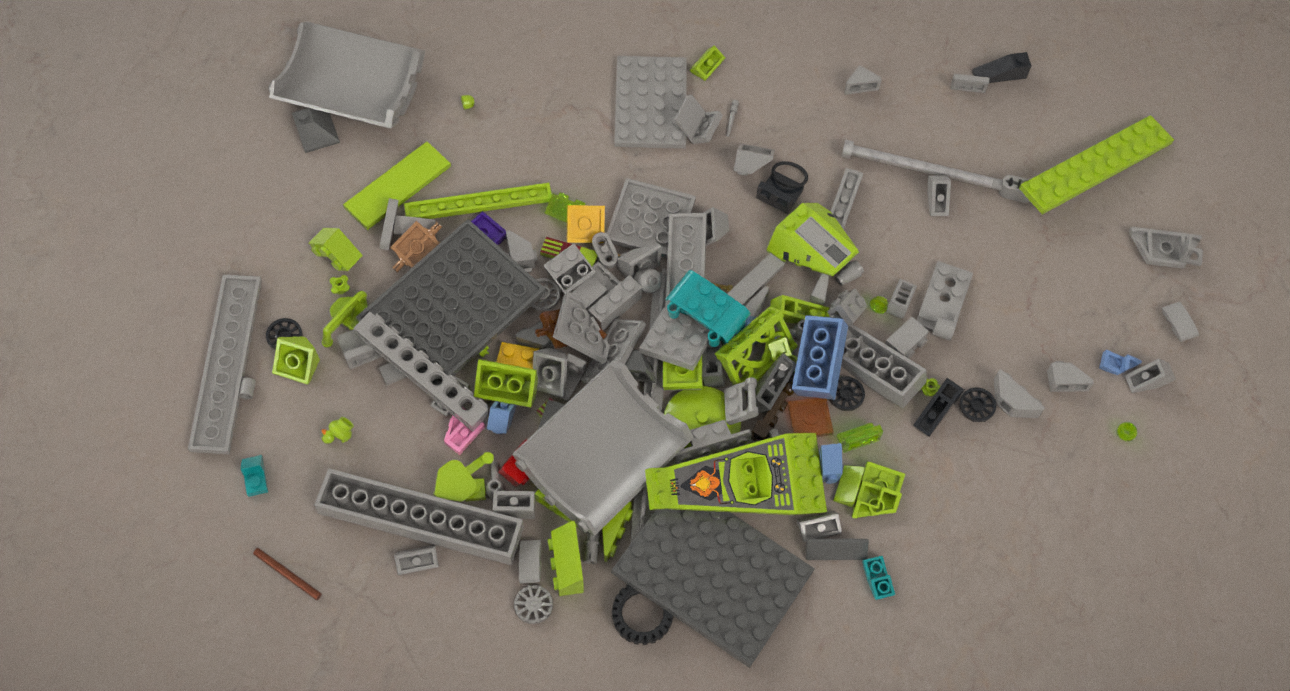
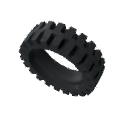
(630, 634)

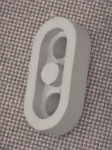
(605, 251)

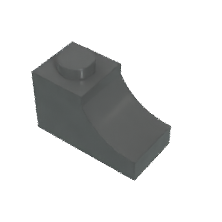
(712, 368)

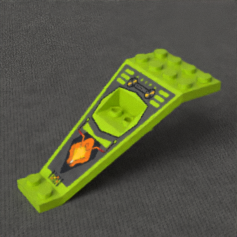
(759, 478)

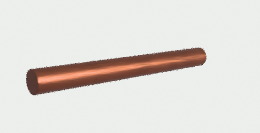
(287, 574)

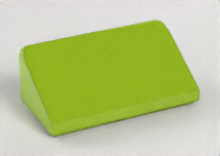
(707, 63)
(849, 485)

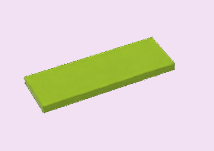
(397, 183)

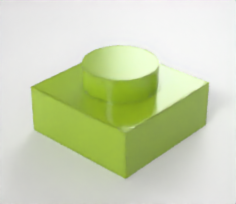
(777, 347)
(479, 493)

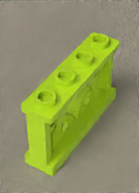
(743, 341)

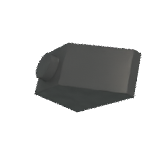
(640, 367)

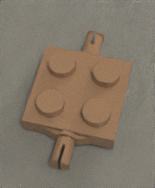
(415, 245)

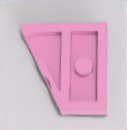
(460, 436)

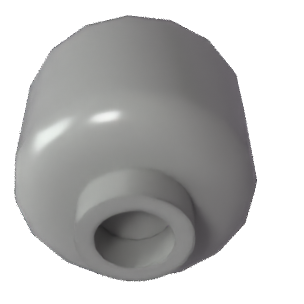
(649, 279)

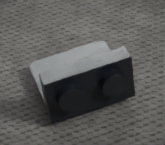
(777, 195)

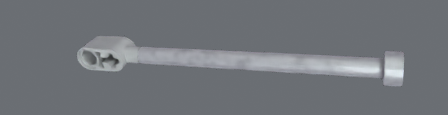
(1007, 187)

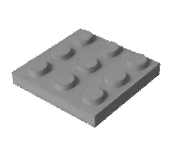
(676, 340)

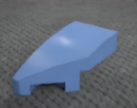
(1117, 364)

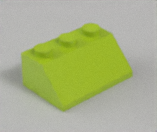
(506, 383)
(566, 560)

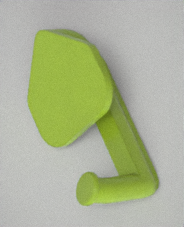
(344, 312)
(455, 480)

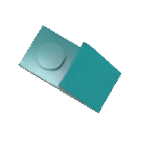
(254, 475)

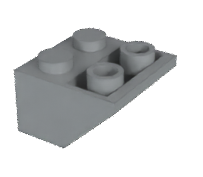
(569, 269)

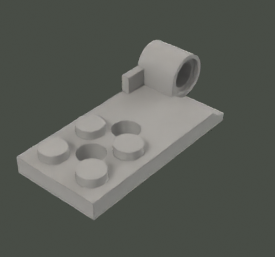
(939, 315)

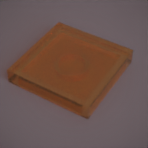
(810, 416)

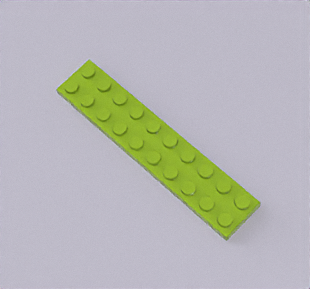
(1096, 164)

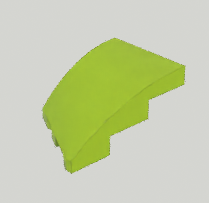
(878, 491)

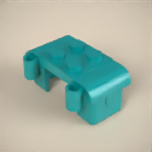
(707, 306)

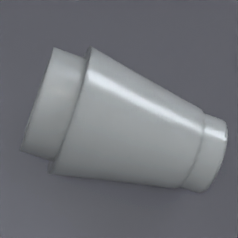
(851, 272)

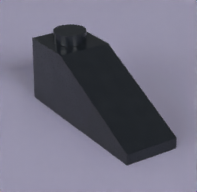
(1006, 68)
(939, 407)

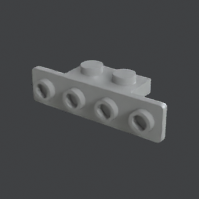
(711, 440)

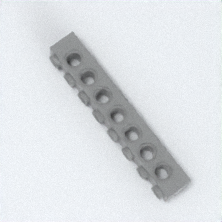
(470, 418)

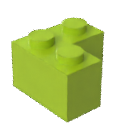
(337, 247)

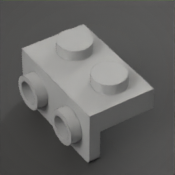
(848, 305)

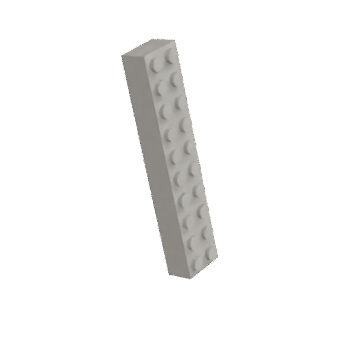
(419, 516)

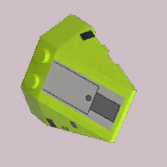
(812, 239)

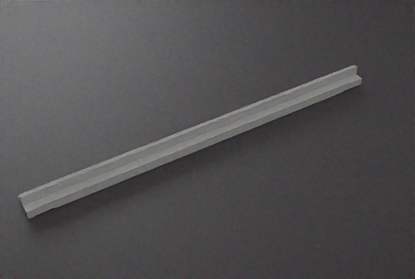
(641, 509)

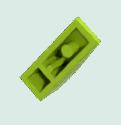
(796, 309)

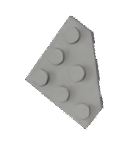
(580, 330)

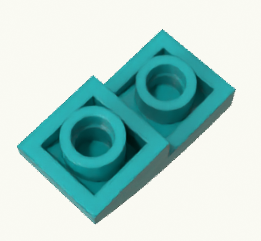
(878, 578)

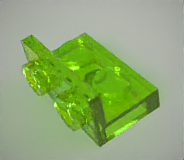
(558, 206)
(859, 436)

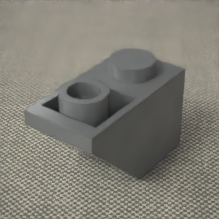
(528, 338)

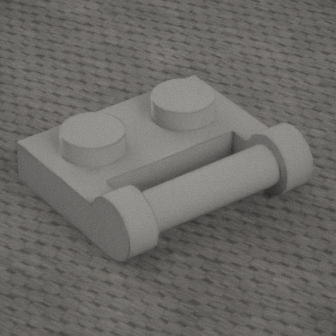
(736, 401)

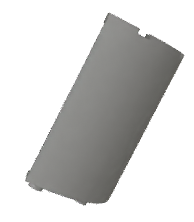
(349, 75)
(598, 448)

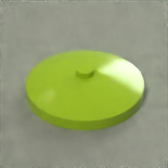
(700, 408)

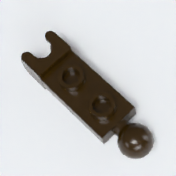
(762, 429)

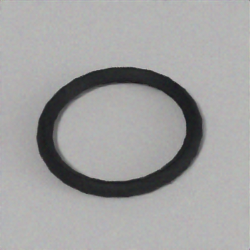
(791, 164)

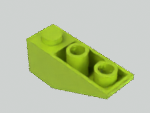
(614, 530)

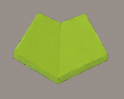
(295, 359)

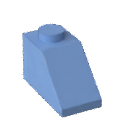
(501, 417)
(831, 462)

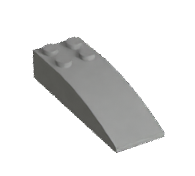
(881, 366)

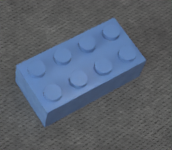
(820, 357)

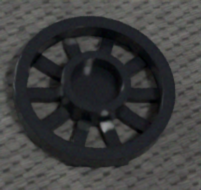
(283, 331)
(847, 393)
(977, 404)

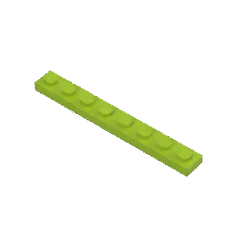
(479, 202)

